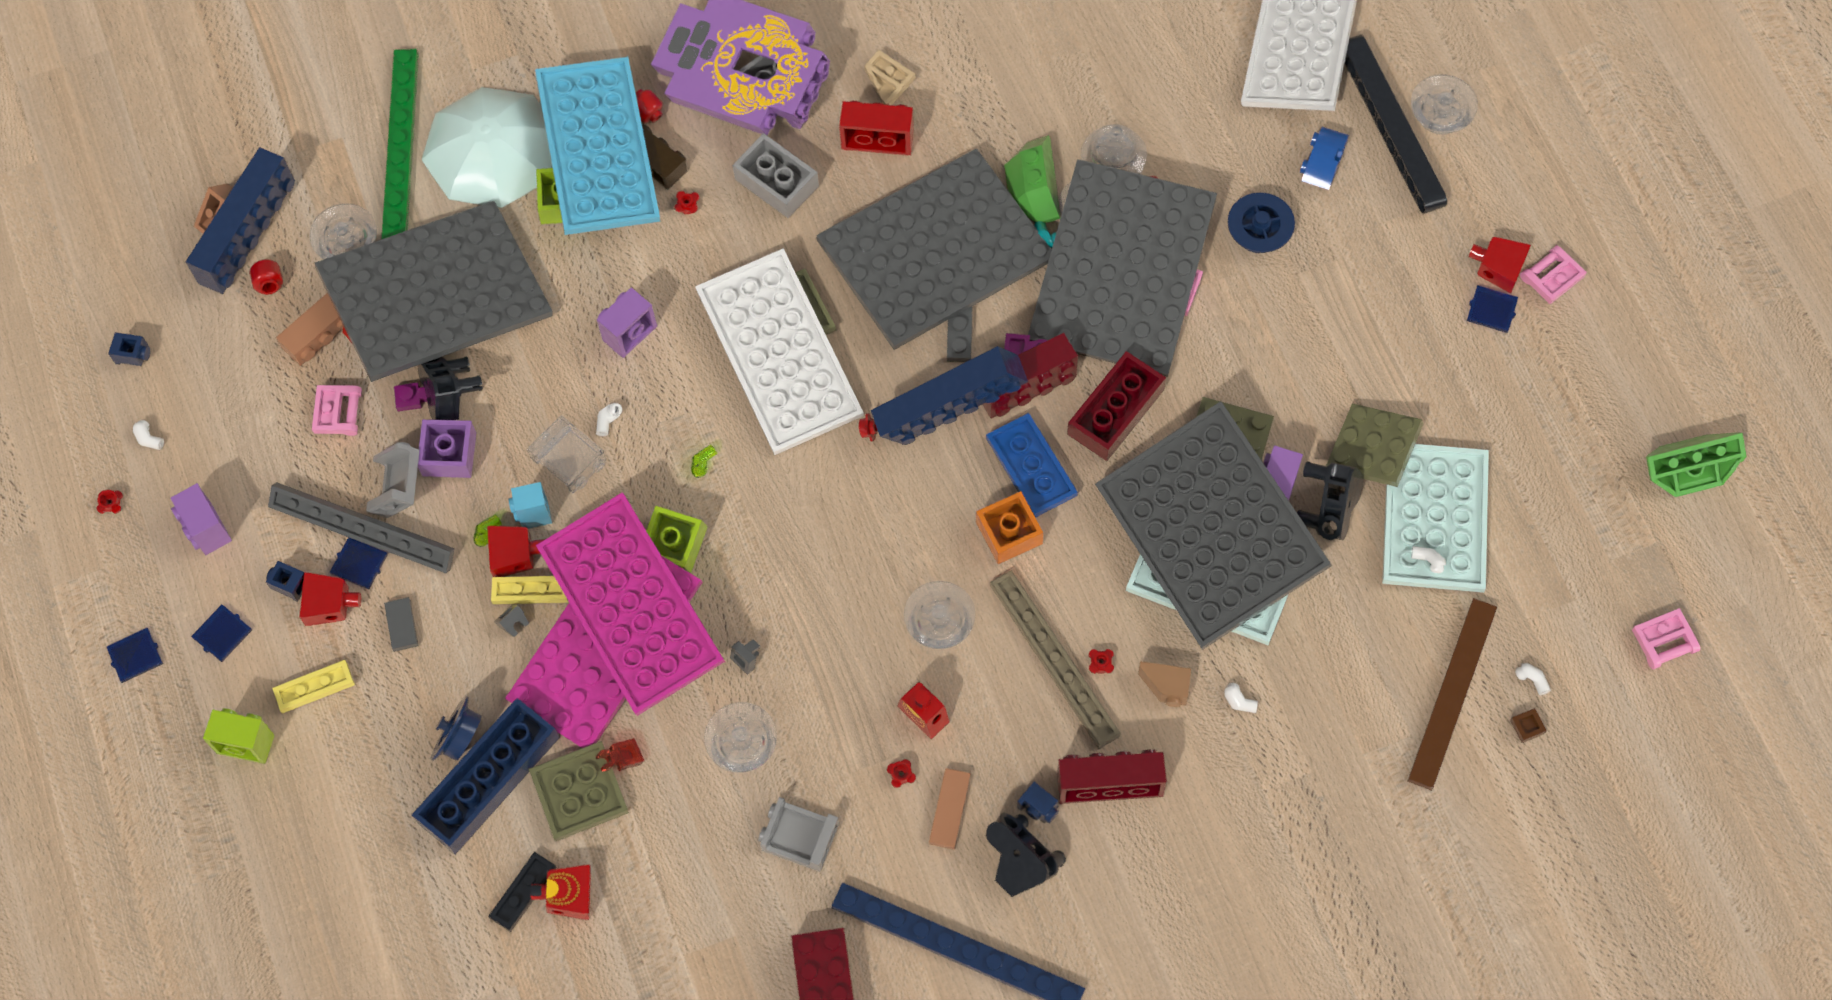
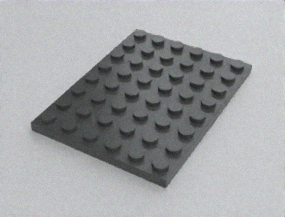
(935, 248)
(1123, 265)
(433, 290)
(1212, 525)

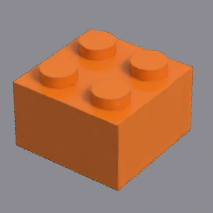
(1009, 527)

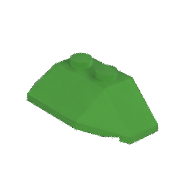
(1033, 180)
(1696, 462)

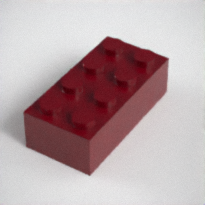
(1045, 368)
(1116, 406)
(1111, 777)
(822, 965)

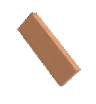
(949, 809)

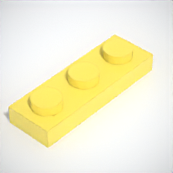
(526, 590)
(313, 686)

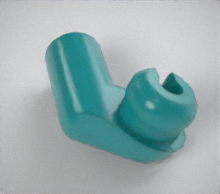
(1044, 233)

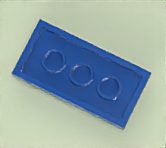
(1031, 465)

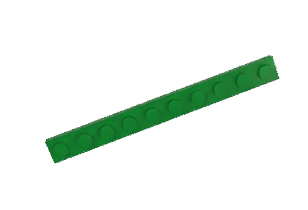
(400, 142)

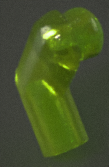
(699, 461)
(481, 533)

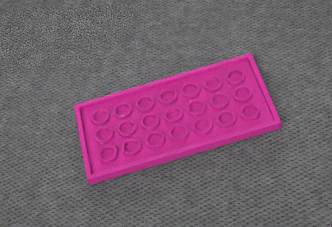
(630, 604)
(570, 680)

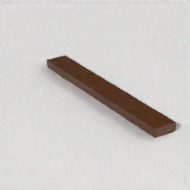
(1452, 694)

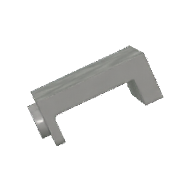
(398, 481)
(798, 834)

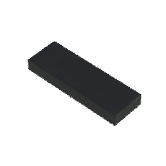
(518, 895)

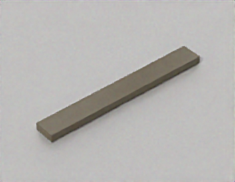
(1055, 659)

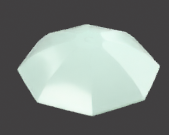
(488, 147)

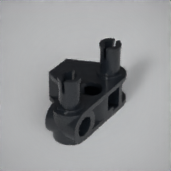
(444, 388)
(1335, 504)
(1019, 863)

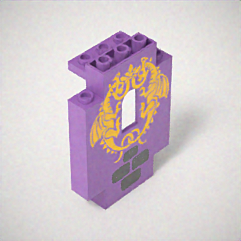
(705, 47)

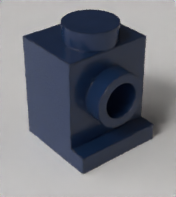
(124, 345)
(280, 574)
(1038, 803)

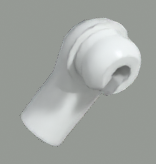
(144, 438)
(1431, 555)
(1237, 700)

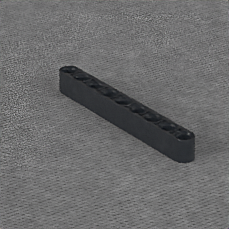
(1394, 126)

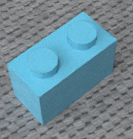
(530, 505)

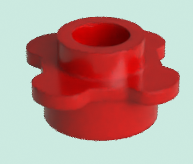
(688, 208)
(867, 427)
(107, 495)
(1101, 668)
(905, 767)

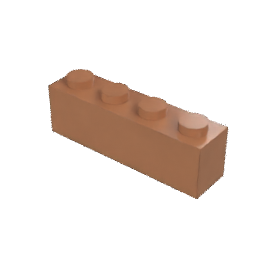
(311, 331)

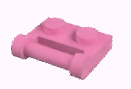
(1557, 280)
(328, 409)
(1661, 631)

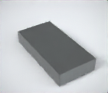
(401, 624)

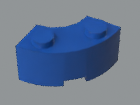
(1324, 157)

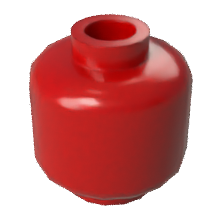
(649, 106)
(266, 276)

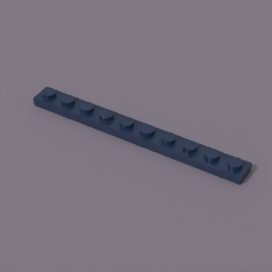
(954, 946)

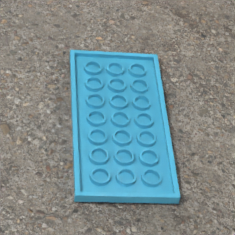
(597, 146)

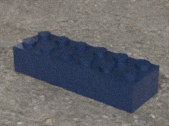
(240, 221)
(950, 396)
(485, 776)

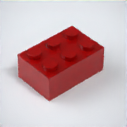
(876, 128)

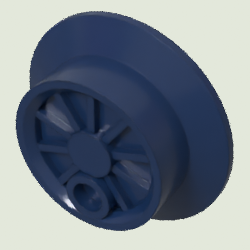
(1261, 222)
(456, 731)

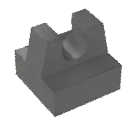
(509, 618)
(745, 655)

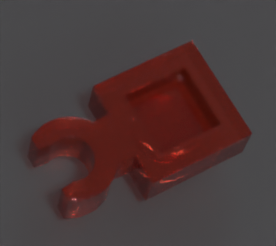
(622, 754)

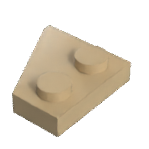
(888, 77)

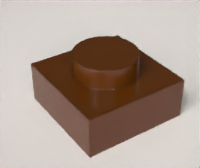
(1528, 725)

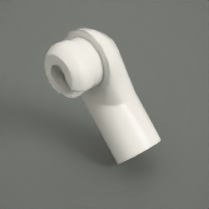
(607, 416)
(1534, 674)

